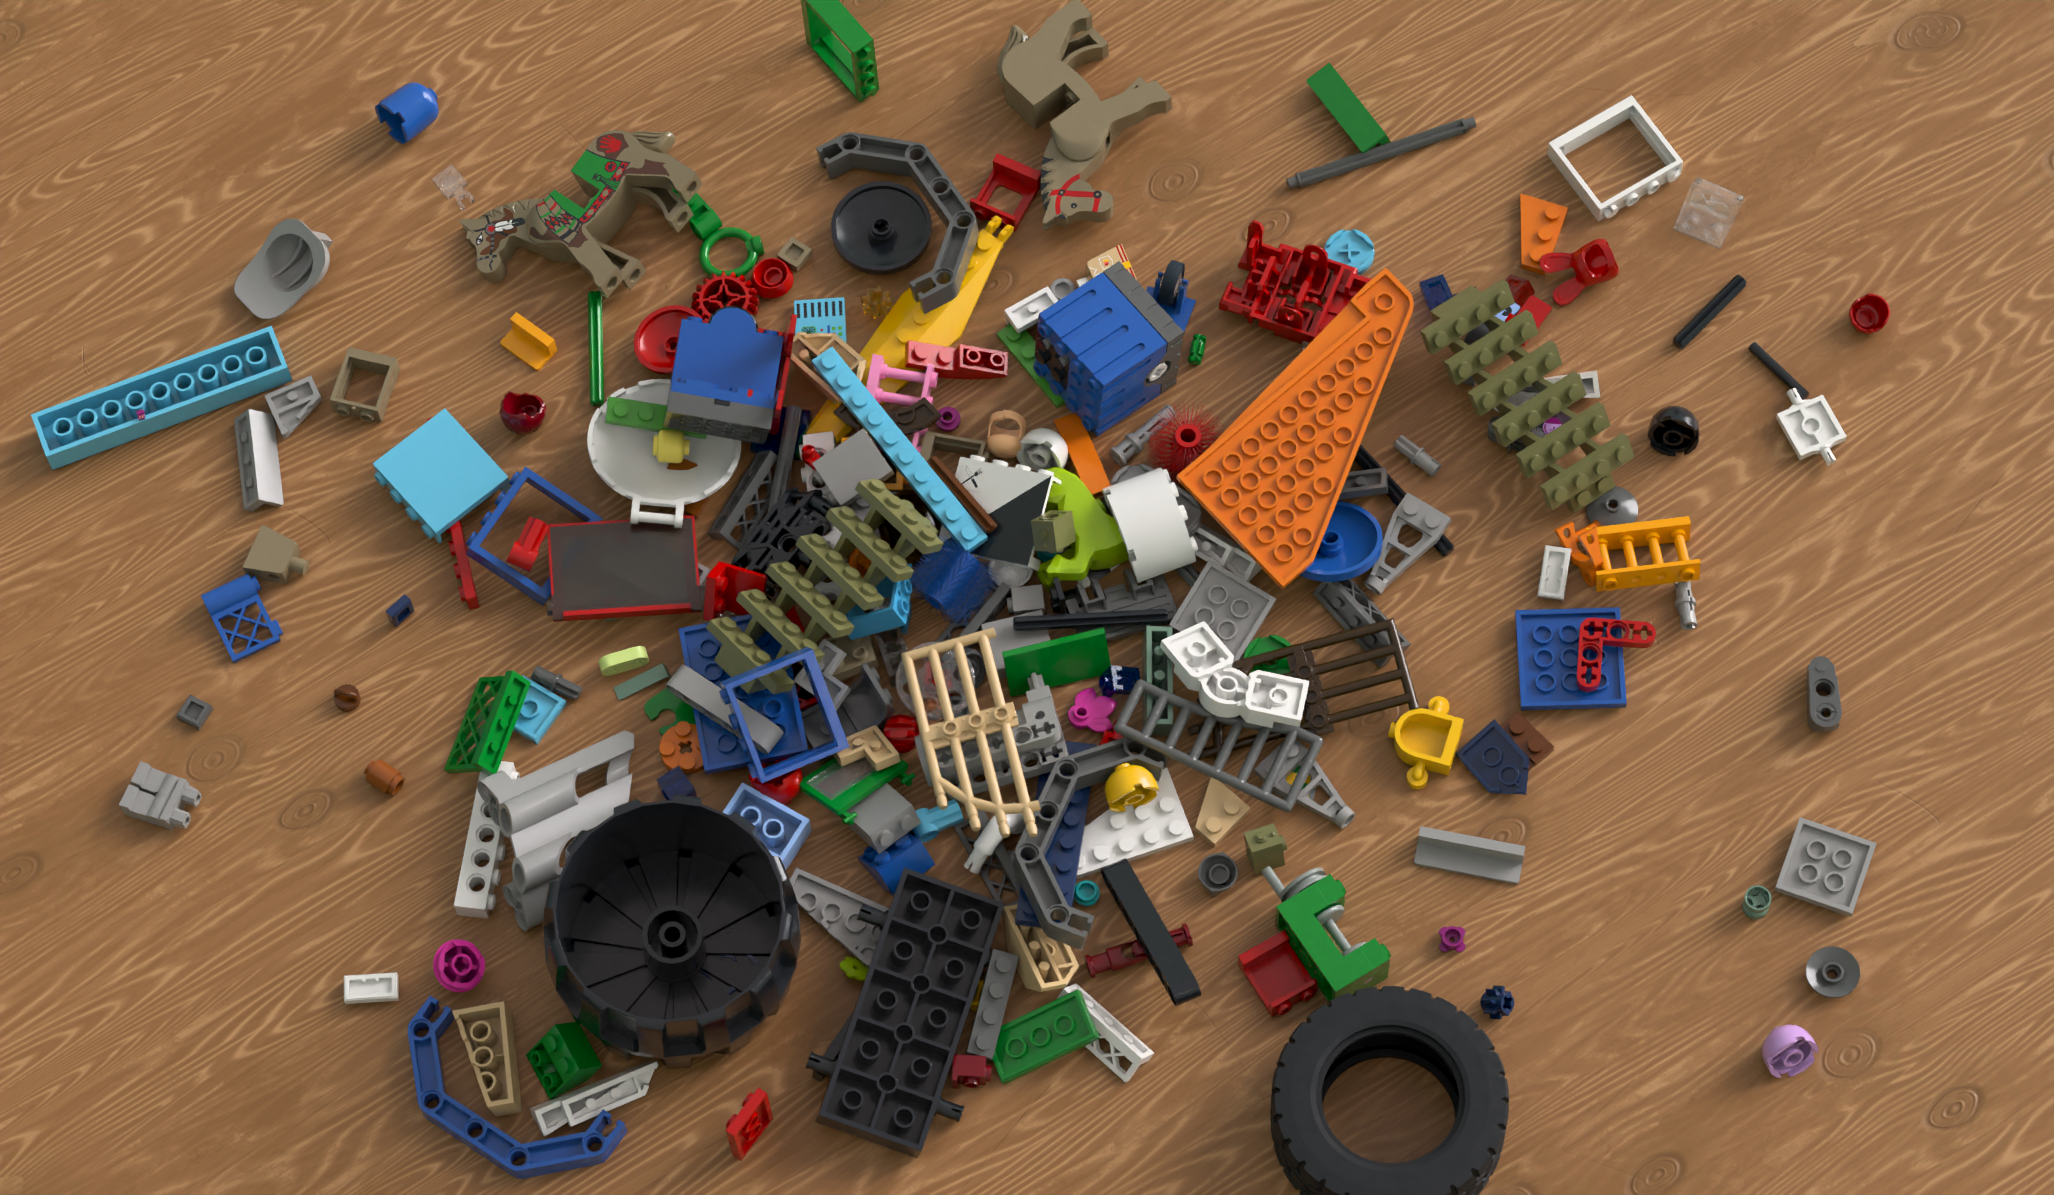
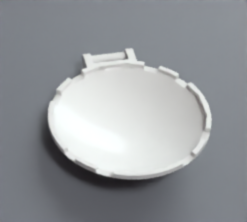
(628, 466)

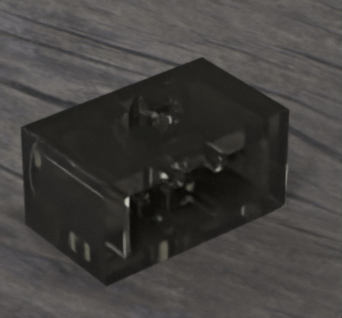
(890, 646)

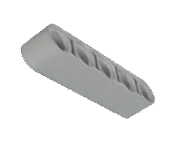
(705, 698)

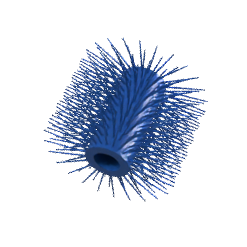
(952, 580)

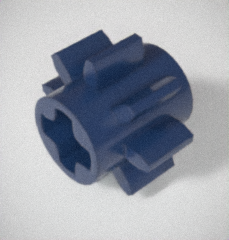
(1497, 1002)

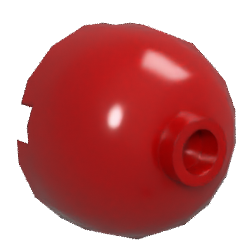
(782, 788)

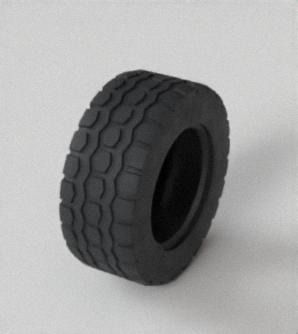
(1398, 1026)

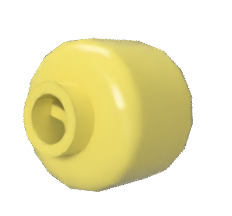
(670, 446)

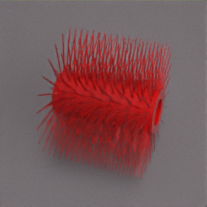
(1185, 443)

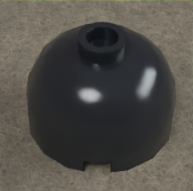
(1673, 431)

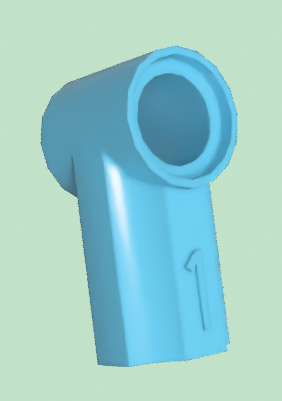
(936, 820)

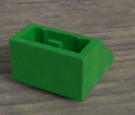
(563, 1059)

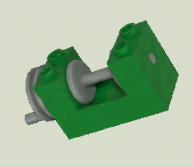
(1308, 909)

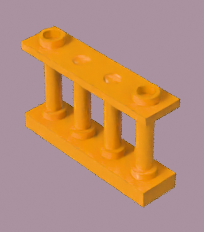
(1645, 534)

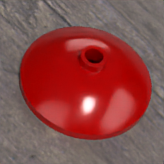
(658, 337)

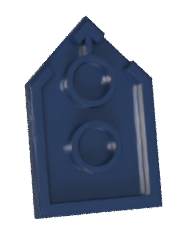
(1496, 761)

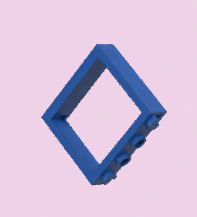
(498, 567)
(823, 699)

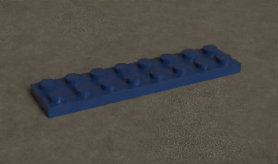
(1065, 847)

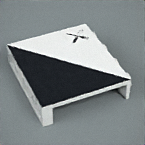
(1012, 501)

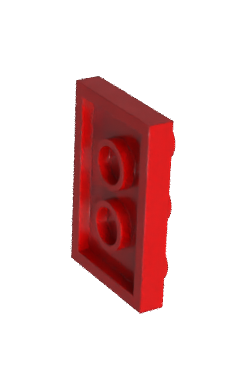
(749, 1124)

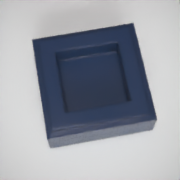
(400, 610)

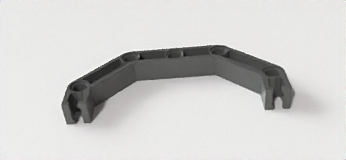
(915, 161)
(1035, 876)

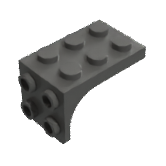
(861, 709)

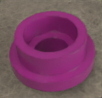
(949, 425)

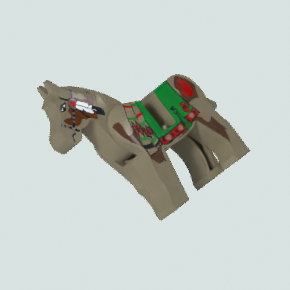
(617, 175)

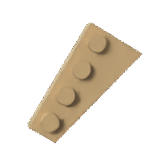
(492, 1052)

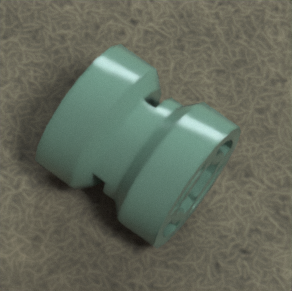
(1757, 896)

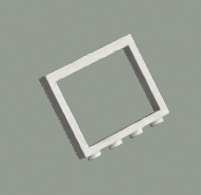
(1600, 124)

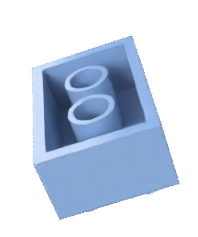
(778, 826)

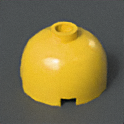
(1130, 786)

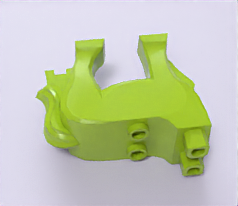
(1096, 533)

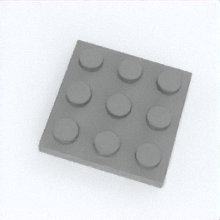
(1227, 605)
(1825, 867)

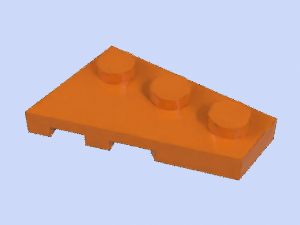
(1540, 230)

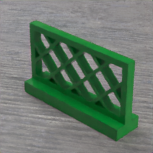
(493, 736)

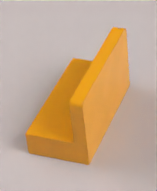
(529, 342)

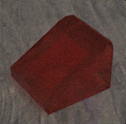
(1520, 289)

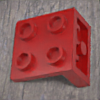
(724, 586)

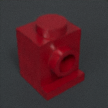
(970, 1071)

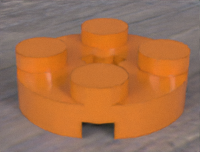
(671, 745)

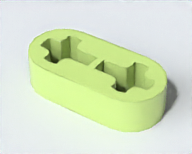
(623, 660)

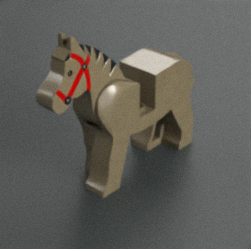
(1042, 82)

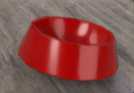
(772, 278)

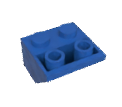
(889, 864)

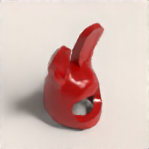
(1591, 263)

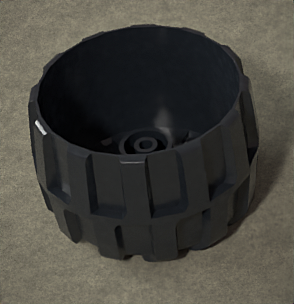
(651, 909)

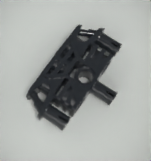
(781, 531)

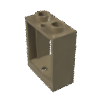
(369, 362)
(952, 444)

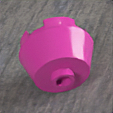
(458, 965)

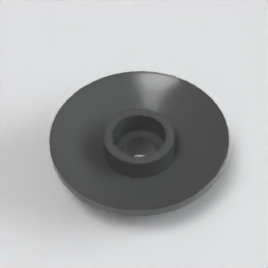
(1624, 513)
(1837, 961)

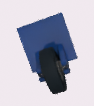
(1166, 293)

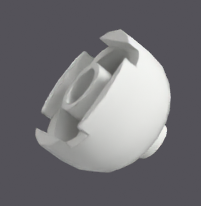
(1043, 450)

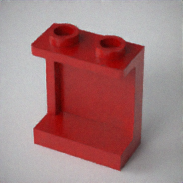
(1277, 974)

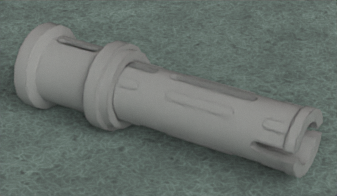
(1132, 440)

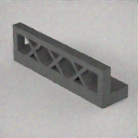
(740, 498)
(987, 613)
(1350, 614)
(1003, 860)

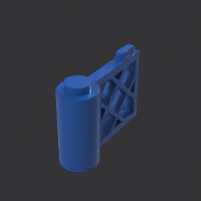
(237, 597)

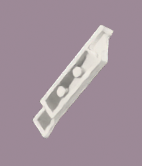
(593, 1098)

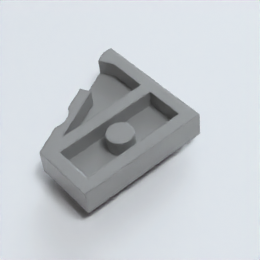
(293, 404)

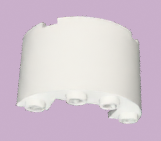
(1151, 523)

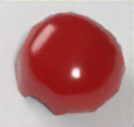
(1869, 313)

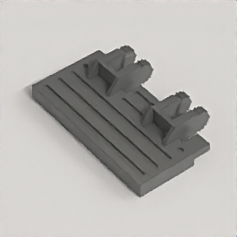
(1150, 595)

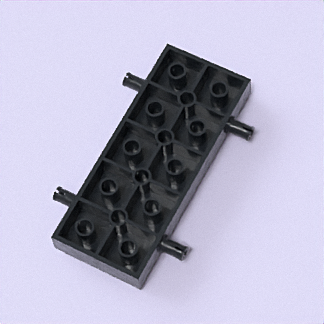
(909, 1013)

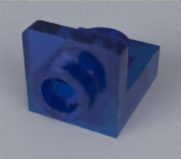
(1118, 680)

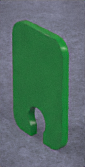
(667, 701)

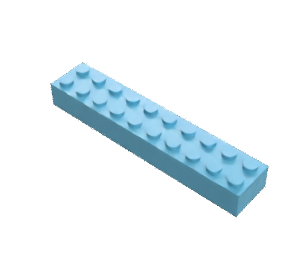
(166, 395)

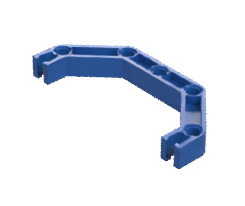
(493, 1144)

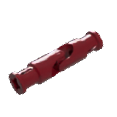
(1114, 960)

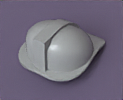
(283, 269)

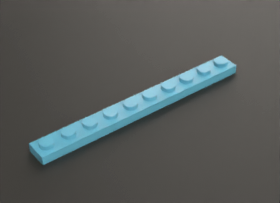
(899, 450)

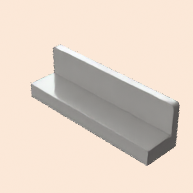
(258, 459)
(1469, 855)

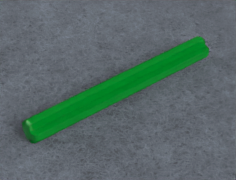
(595, 335)

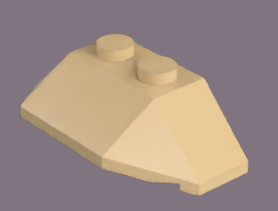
(809, 346)
(1041, 961)

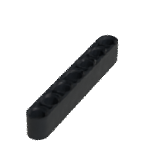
(1151, 932)

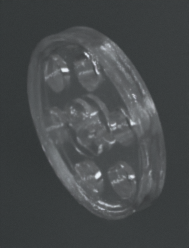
(928, 690)

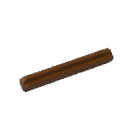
(975, 510)

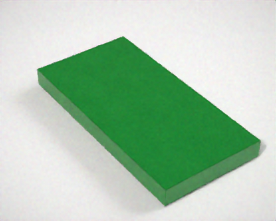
(1057, 660)
(1043, 1036)

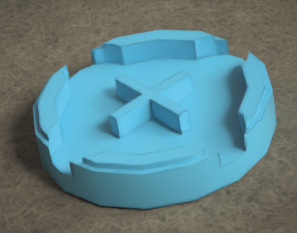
(1351, 248)

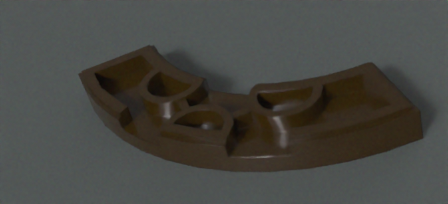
(908, 419)

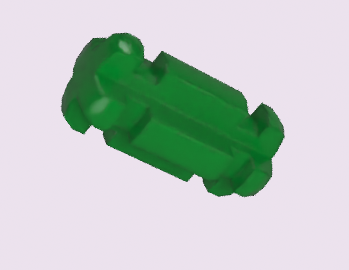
(1197, 349)

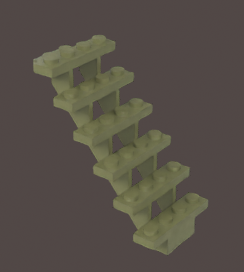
(1584, 479)
(739, 648)

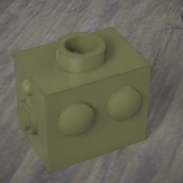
(1053, 531)
(1265, 848)

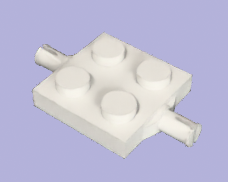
(1811, 427)

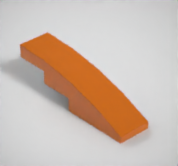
(1082, 454)

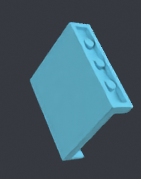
(439, 474)

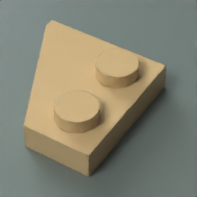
(1219, 813)

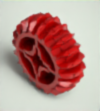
(705, 300)

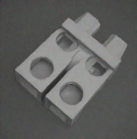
(159, 798)

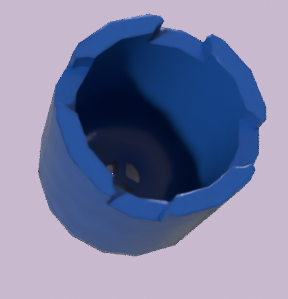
(408, 111)

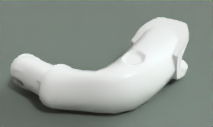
(990, 838)

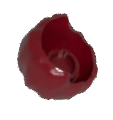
(522, 412)

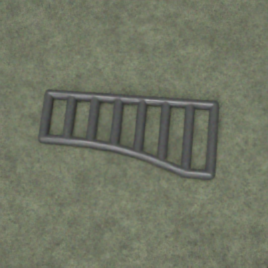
(1215, 771)

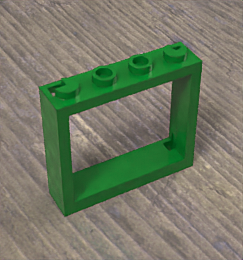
(854, 70)

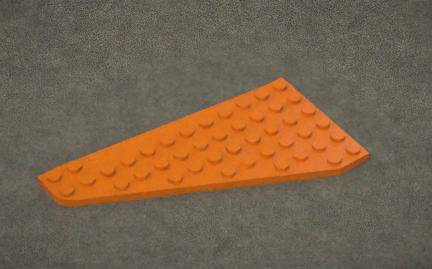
(1290, 452)

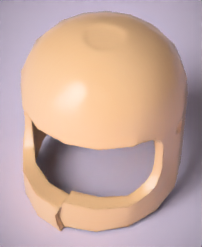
(1004, 442)

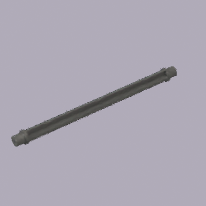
(1381, 152)

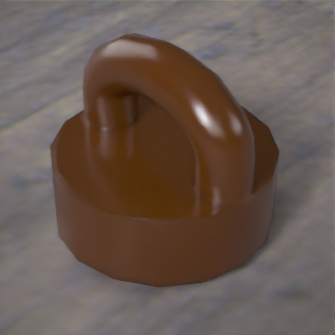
(347, 697)

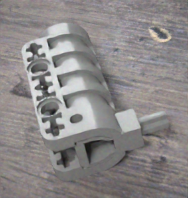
(1035, 738)

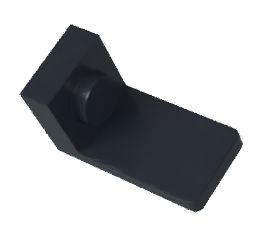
(1059, 597)

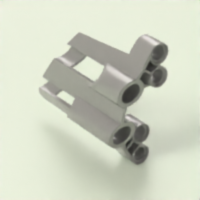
(545, 813)

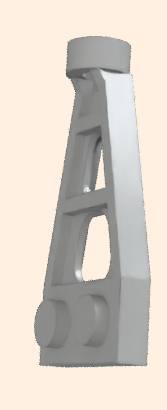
(1420, 517)
(1318, 777)

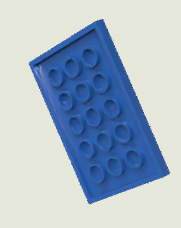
(718, 745)

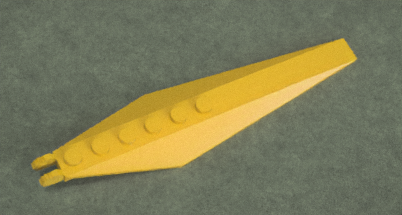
(908, 322)

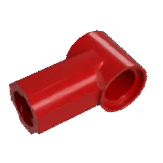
(526, 548)

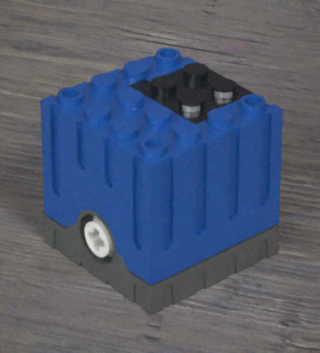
(1107, 349)

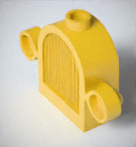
(1427, 740)

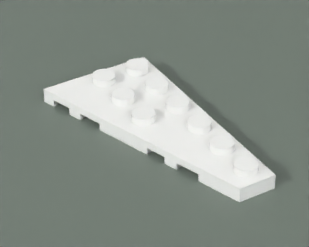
(1136, 831)

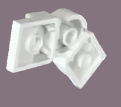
(1206, 667)

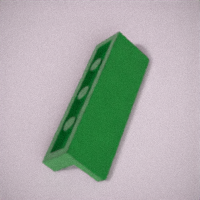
(1347, 109)

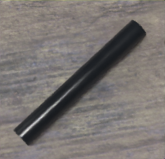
(1779, 371)

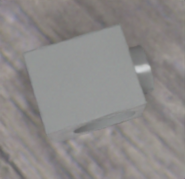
(1026, 600)

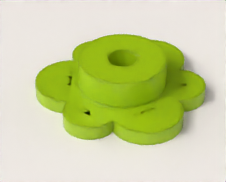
(853, 968)

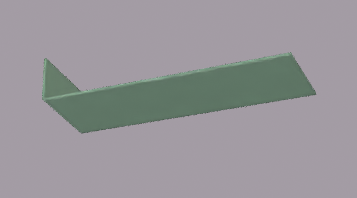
(641, 681)

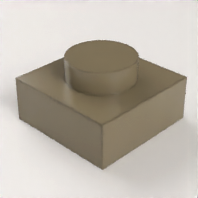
(794, 254)

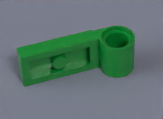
(704, 220)

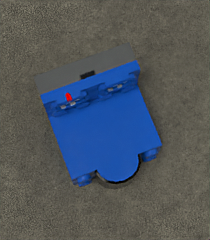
(724, 377)

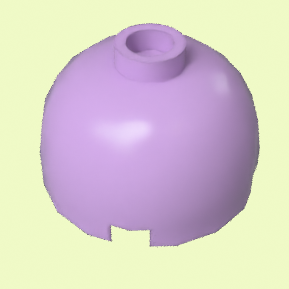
(1788, 1050)

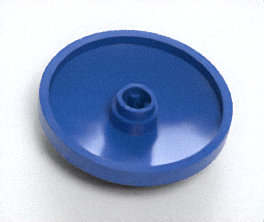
(1348, 546)

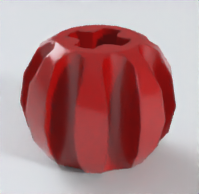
(901, 732)

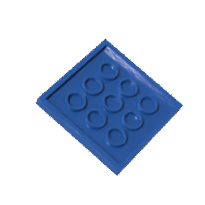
(1549, 656)

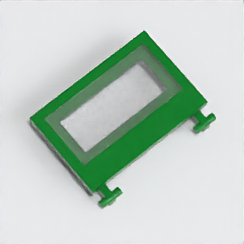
(845, 786)

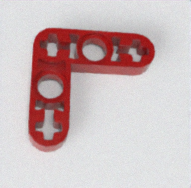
(1596, 643)

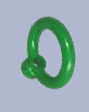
(753, 245)

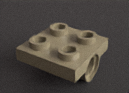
(857, 651)

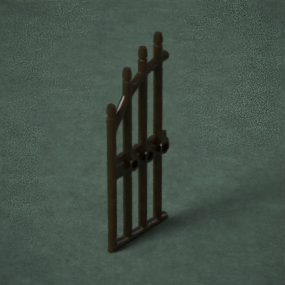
(1303, 666)

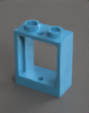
(885, 618)

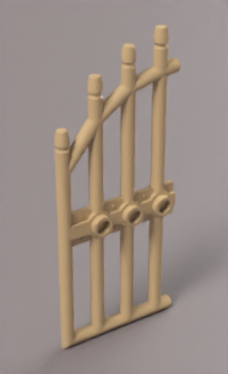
(968, 727)

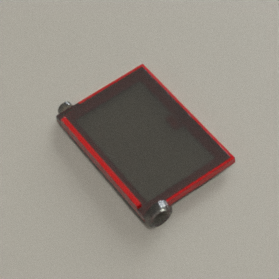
(623, 570)

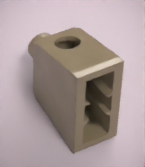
(274, 557)

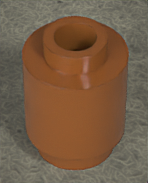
(384, 777)

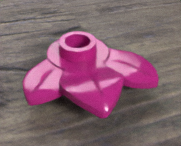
(1094, 710)

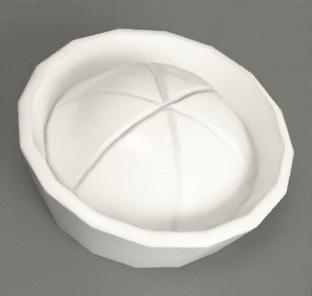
(1009, 574)

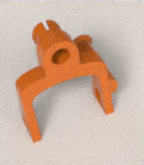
(1587, 564)

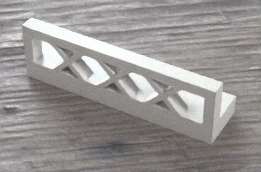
(1116, 1034)

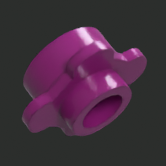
(1452, 932)

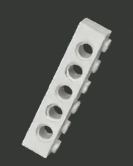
(466, 900)

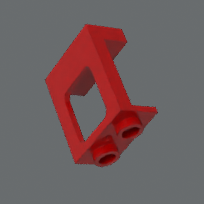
(1014, 177)

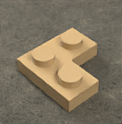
(869, 744)

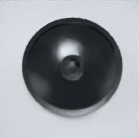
(881, 228)

